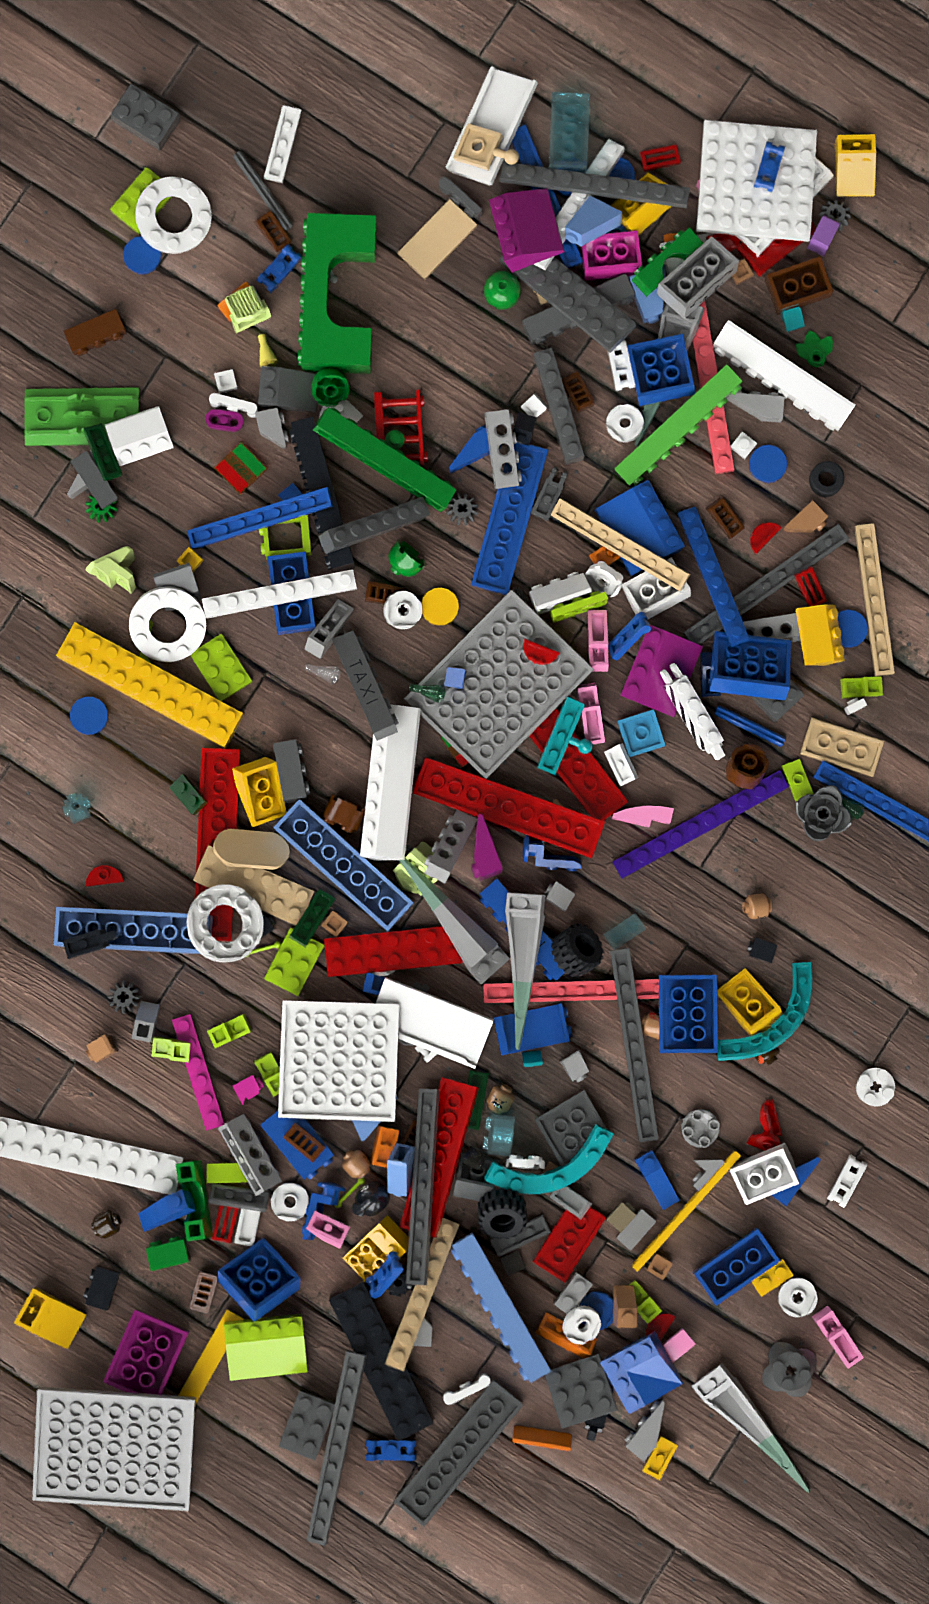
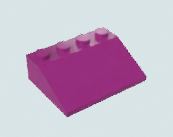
(526, 227)
(657, 653)
(486, 860)
(146, 1355)

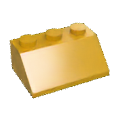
(639, 215)
(820, 635)

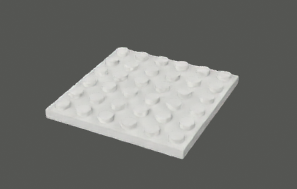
(728, 174)
(338, 1061)

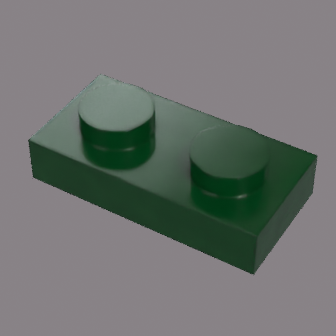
(188, 794)

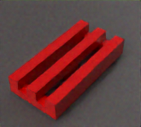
(664, 157)
(805, 594)
(221, 1238)

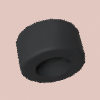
(835, 470)

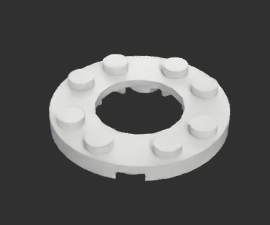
(150, 229)
(157, 599)
(251, 923)

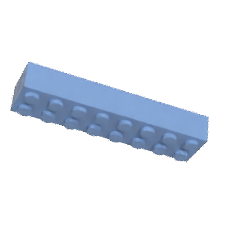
(343, 865)
(135, 928)
(501, 1308)

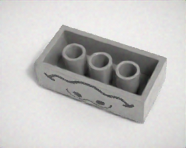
(697, 277)

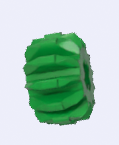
(100, 513)

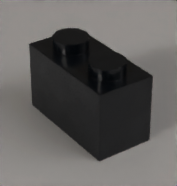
(102, 1287)

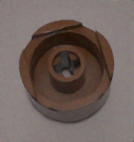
(747, 766)
(344, 813)

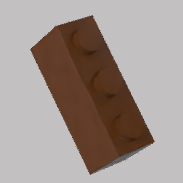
(95, 333)

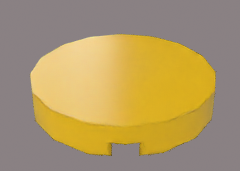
(439, 606)

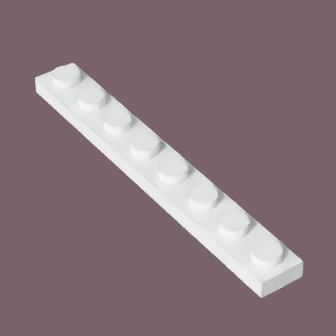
(601, 165)
(279, 594)

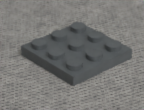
(569, 1126)
(581, 1391)

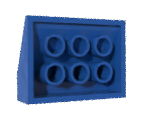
(642, 519)
(752, 667)
(688, 1014)

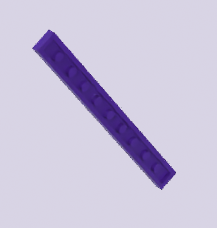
(700, 824)

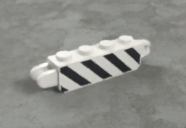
(693, 712)

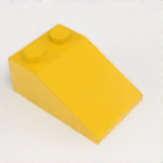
(260, 790)
(749, 1003)

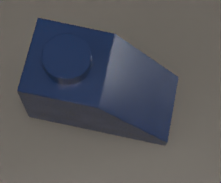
(705, 668)

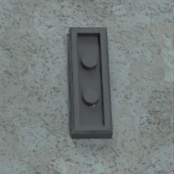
(92, 478)
(238, 1198)
(534, 1229)

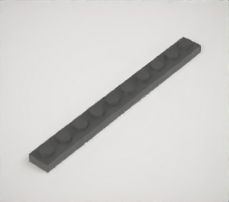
(595, 185)
(771, 582)
(634, 1044)
(422, 1187)
(336, 1447)

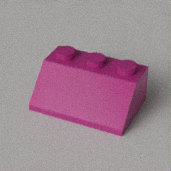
(611, 255)

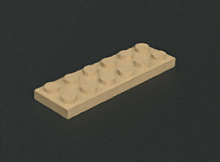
(273, 893)

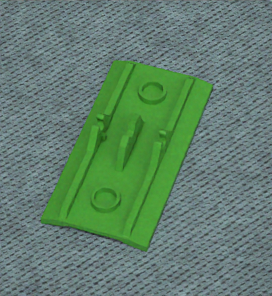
(61, 415)

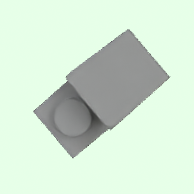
(710, 1168)

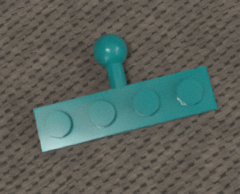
(562, 736)

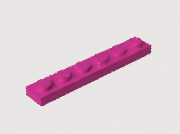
(199, 1074)

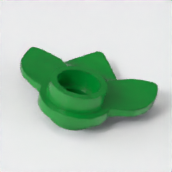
(815, 347)

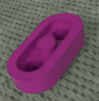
(225, 419)

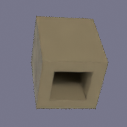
(621, 1216)

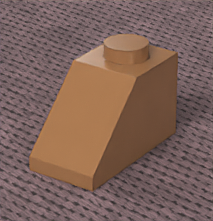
(808, 520)
(101, 1048)
(624, 1306)

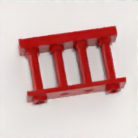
(383, 422)

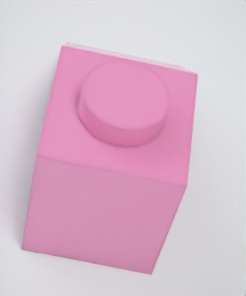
(327, 1229)

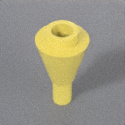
(267, 356)

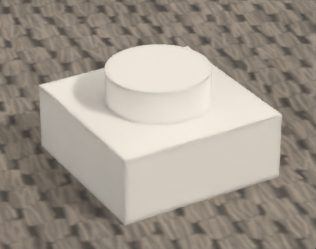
(225, 381)
(534, 406)
(743, 445)
(854, 705)

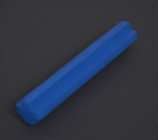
(750, 726)

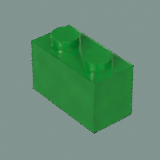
(167, 1254)

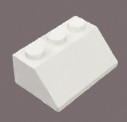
(139, 436)
(558, 592)
(653, 595)
(765, 1173)

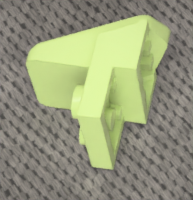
(246, 308)
(114, 568)
(417, 858)

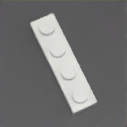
(282, 144)

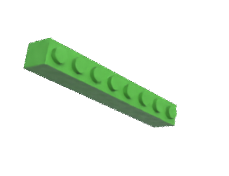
(678, 425)

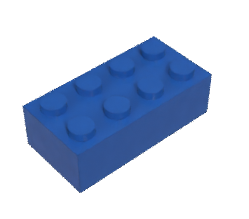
(295, 615)
(736, 1266)

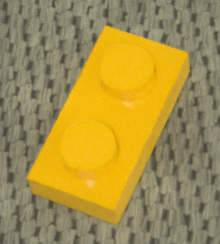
(772, 1278)
(660, 1458)

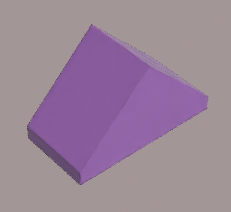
(823, 235)

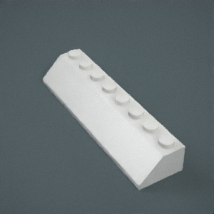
(783, 376)
(391, 789)

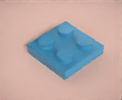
(641, 733)

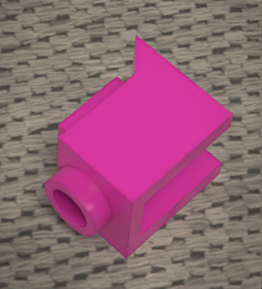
(248, 1088)

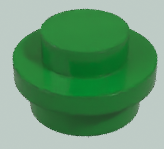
(395, 439)

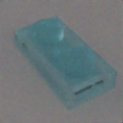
(624, 931)

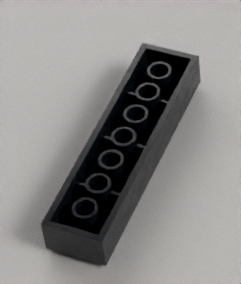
(317, 476)
(370, 1336)

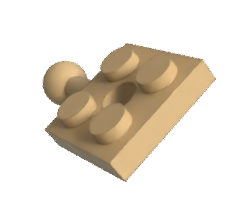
(490, 142)

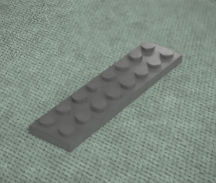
(578, 302)
(458, 1453)

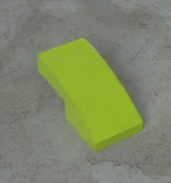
(861, 687)
(229, 1031)
(171, 1048)
(270, 1072)
(225, 1173)
(645, 1305)

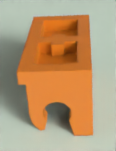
(383, 1145)

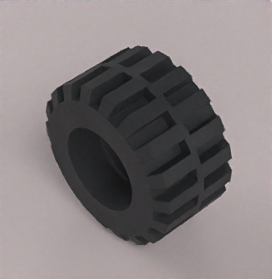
(577, 950)
(502, 1213)

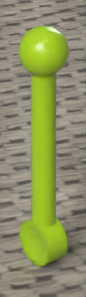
(277, 944)
(360, 1182)

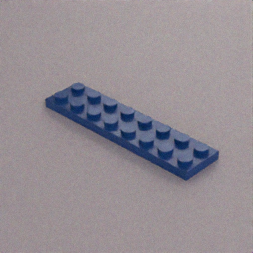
(509, 523)

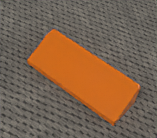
(552, 1330)
(542, 1438)

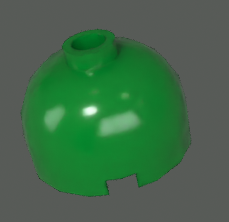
(502, 290)
(329, 387)
(405, 559)

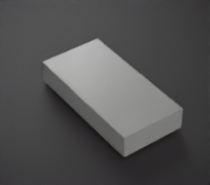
(571, 1201)
(636, 1229)

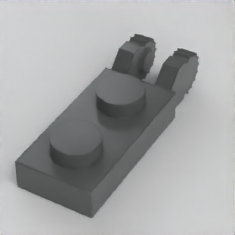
(459, 197)
(548, 496)

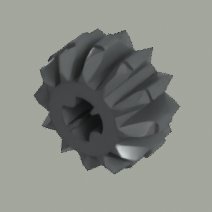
(841, 213)
(462, 503)
(128, 1002)

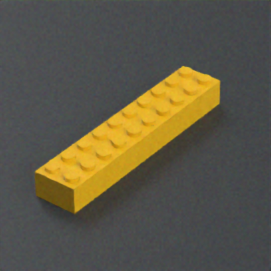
(150, 685)

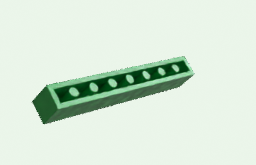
(384, 459)

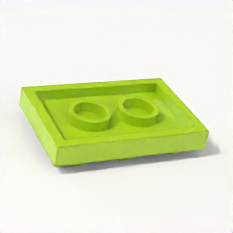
(126, 204)
(578, 606)
(221, 668)
(293, 964)

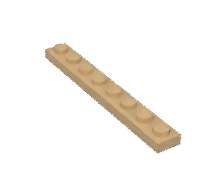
(620, 544)
(874, 600)
(421, 1297)

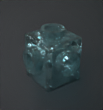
(80, 813)

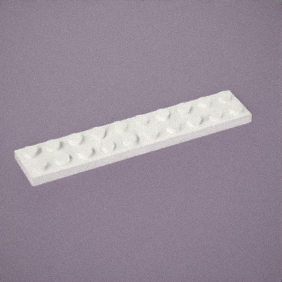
(88, 1156)

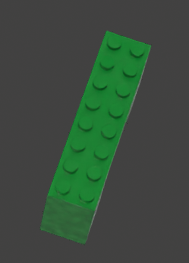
(327, 243)

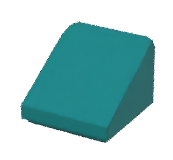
(793, 319)
(532, 1058)

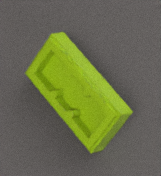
(797, 779)

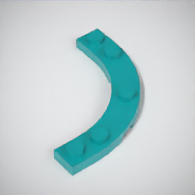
(782, 1028)
(556, 1178)

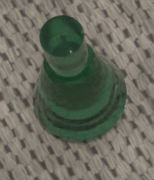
(433, 692)
(855, 809)

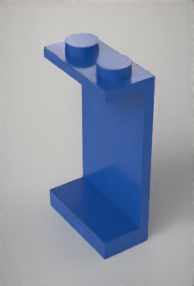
(542, 1028)
(278, 1127)

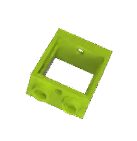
(265, 547)

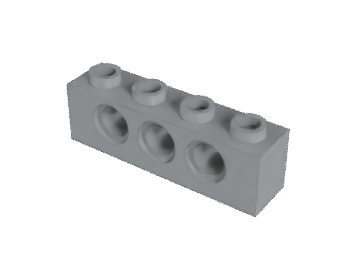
(506, 419)
(774, 625)
(451, 845)
(248, 1164)

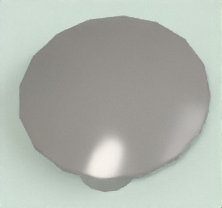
(700, 1128)

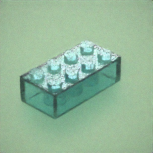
(569, 131)
(499, 1134)

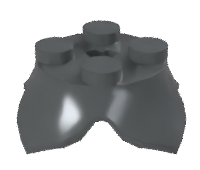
(830, 800)
(780, 1357)

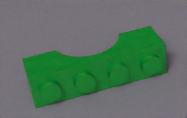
(649, 277)
(191, 1179)

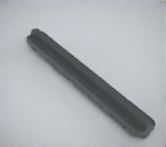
(262, 190)

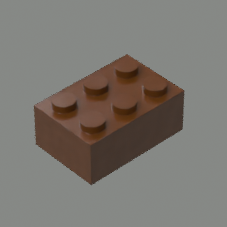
(798, 285)

